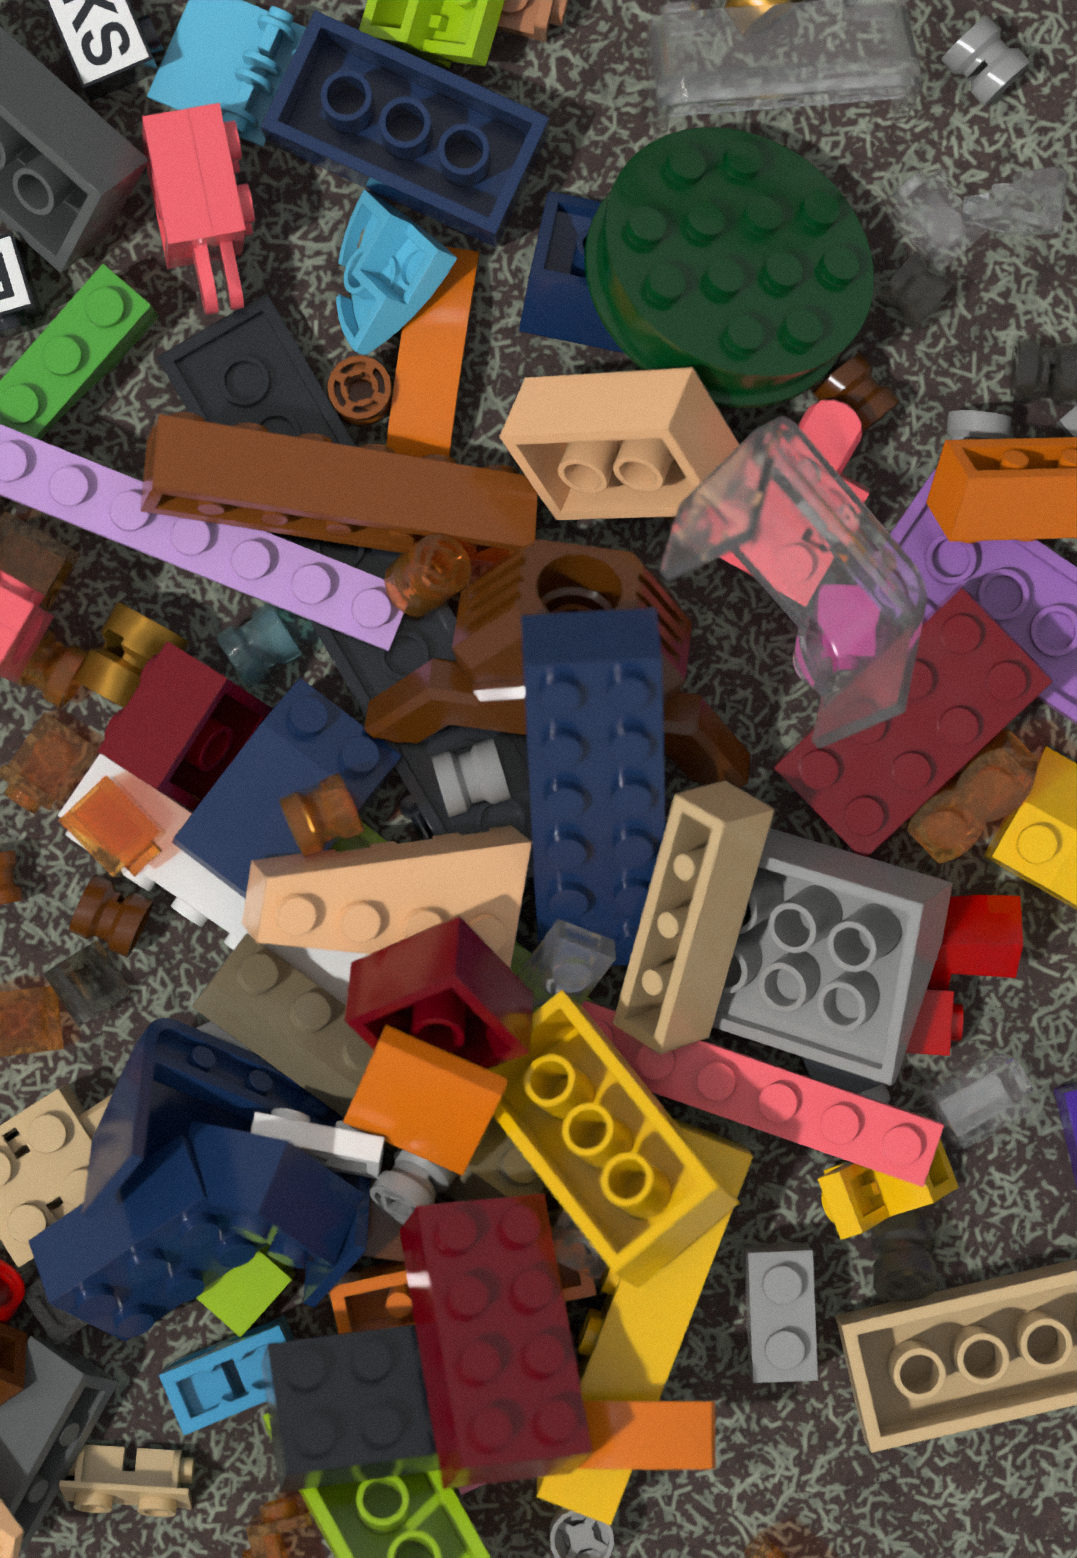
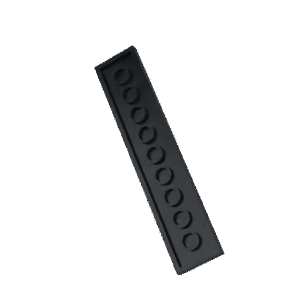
(256, 374)

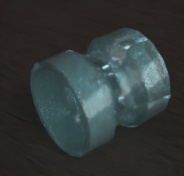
(258, 645)

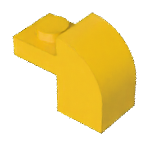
(862, 1197)

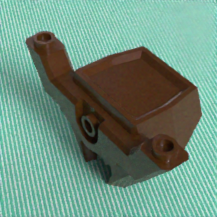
(488, 676)

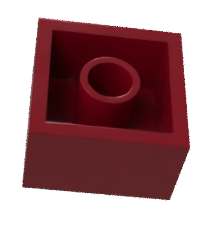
(182, 726)
(444, 992)

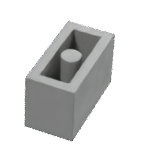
(780, 1312)

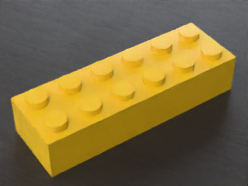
(639, 1333)

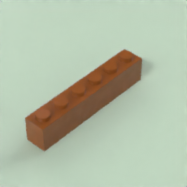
(332, 489)

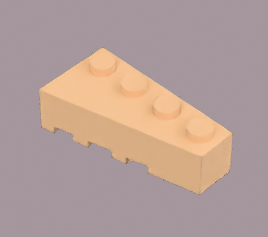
(391, 892)

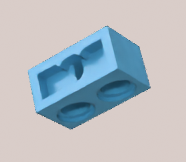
(221, 1376)

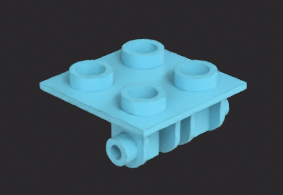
(228, 57)

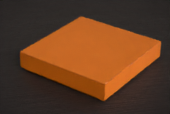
(425, 1100)

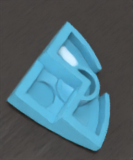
(388, 274)

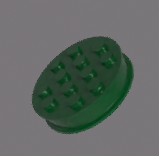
(729, 265)

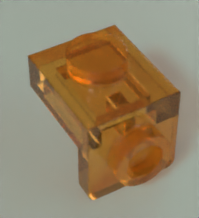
(267, 1529)

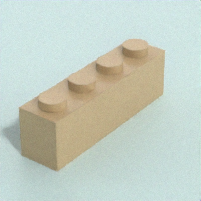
(692, 916)

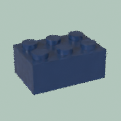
(143, 1250)

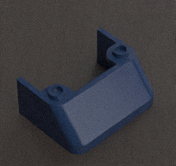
(193, 1076)

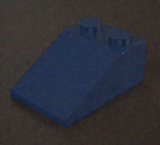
(288, 753)

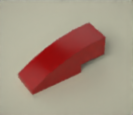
(979, 938)

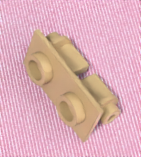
(152, 1486)

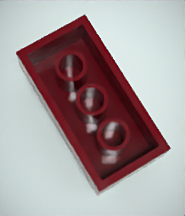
(961, 694)
(494, 1341)

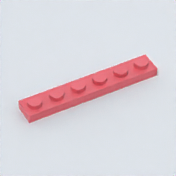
(783, 1102)

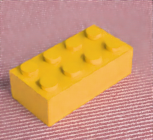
(607, 1144)

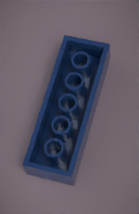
(594, 767)

